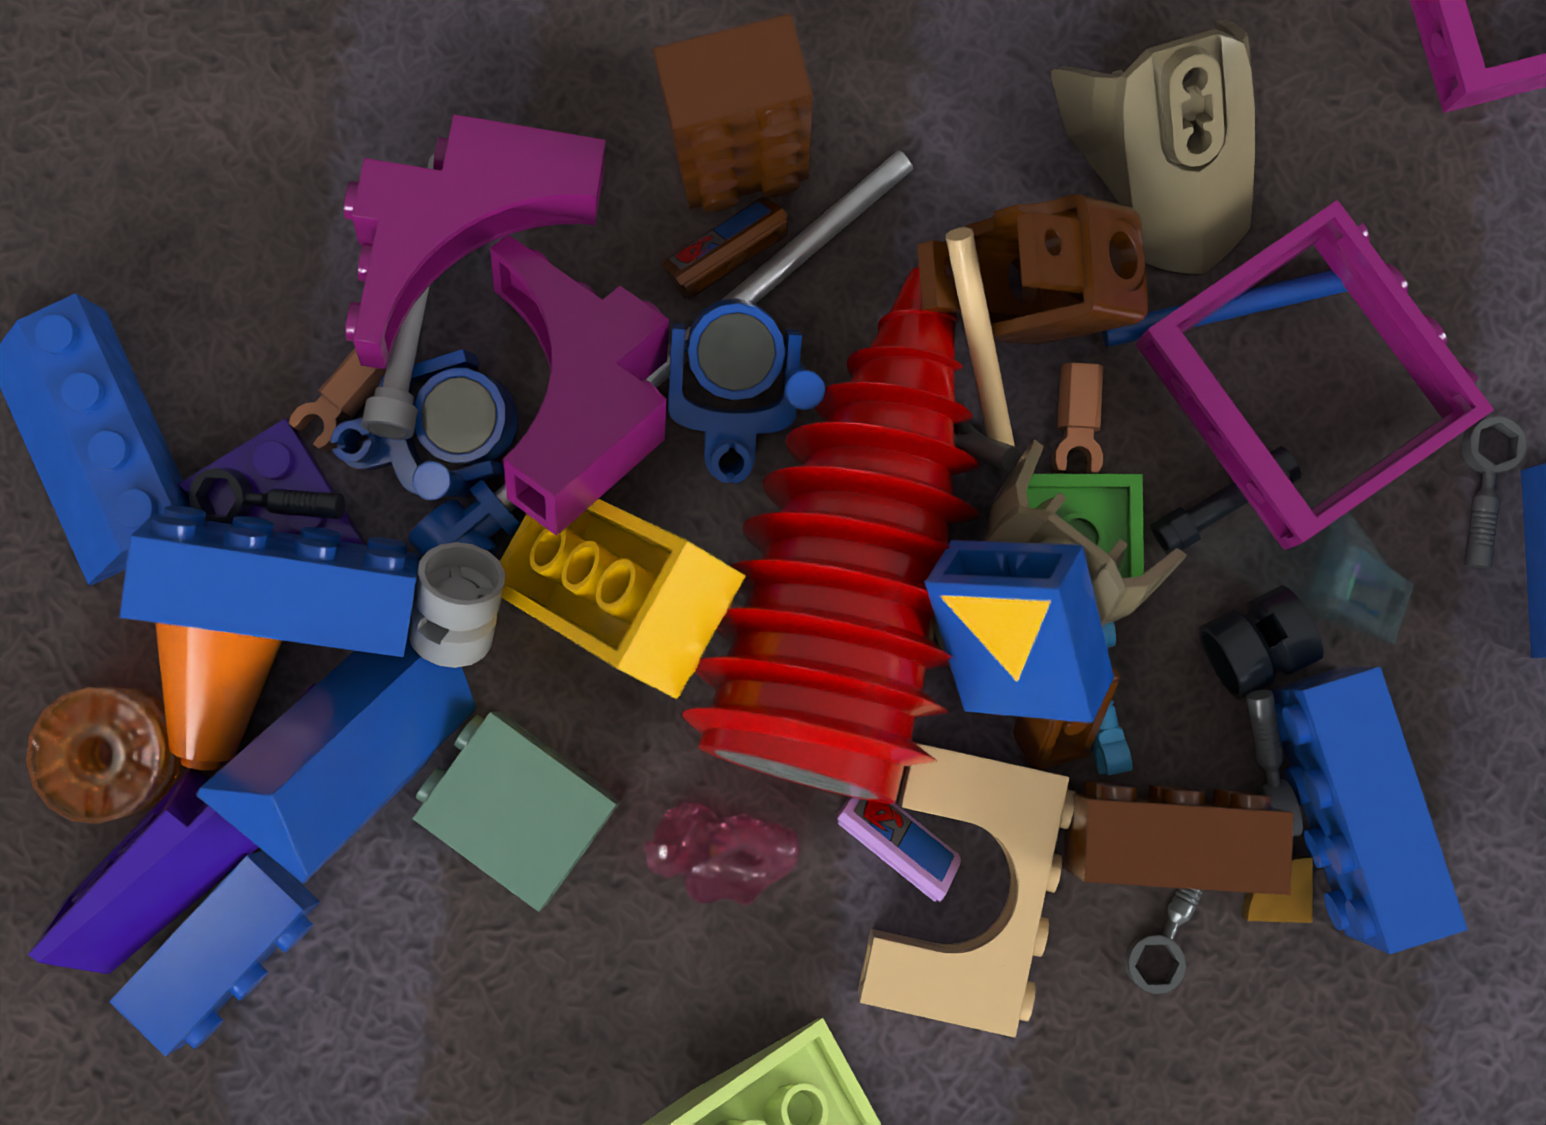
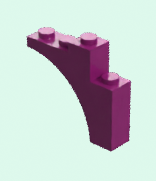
(481, 188)
(597, 403)

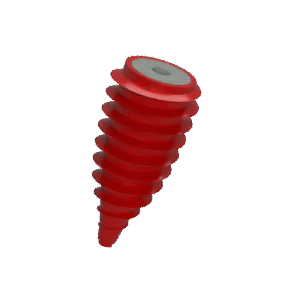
(839, 605)

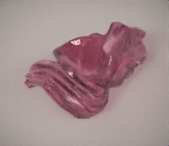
(721, 856)

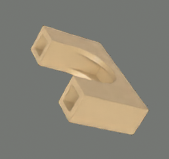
(986, 977)

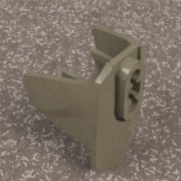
(1173, 145)
(1015, 522)

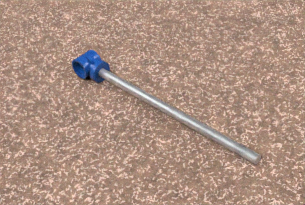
(493, 510)

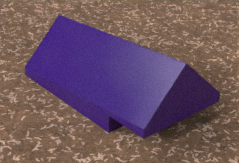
(144, 882)

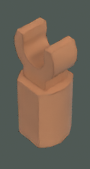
(341, 397)
(1079, 414)

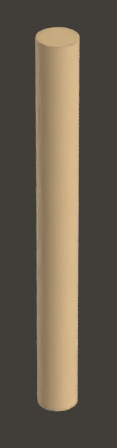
(979, 334)

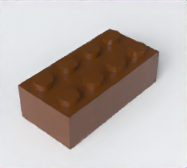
(738, 112)

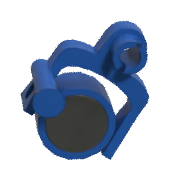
(736, 356)
(459, 420)

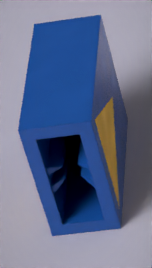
(1021, 629)

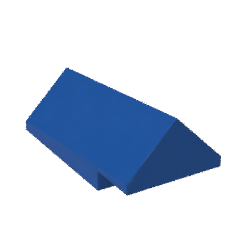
(339, 755)

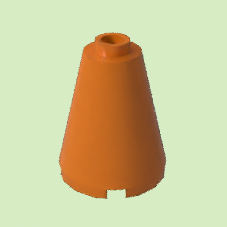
(210, 690)

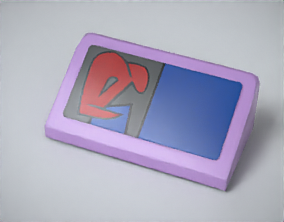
(901, 844)

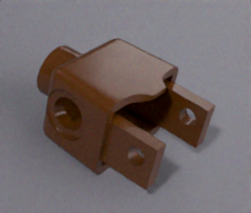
(1075, 262)

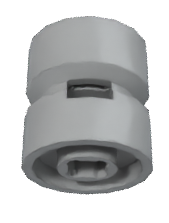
(456, 604)

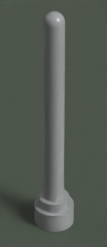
(392, 408)

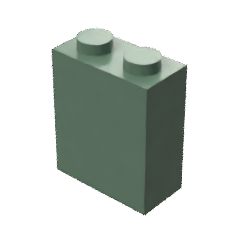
(514, 807)

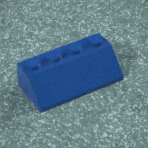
(87, 430)

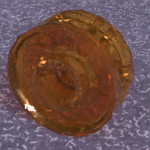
(66, 760)

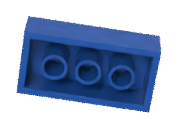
(270, 581)
(1365, 811)

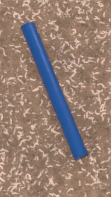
(1250, 302)

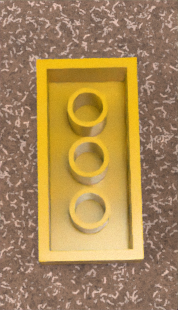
(622, 591)

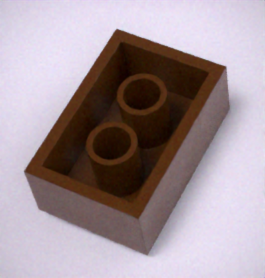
(1179, 839)

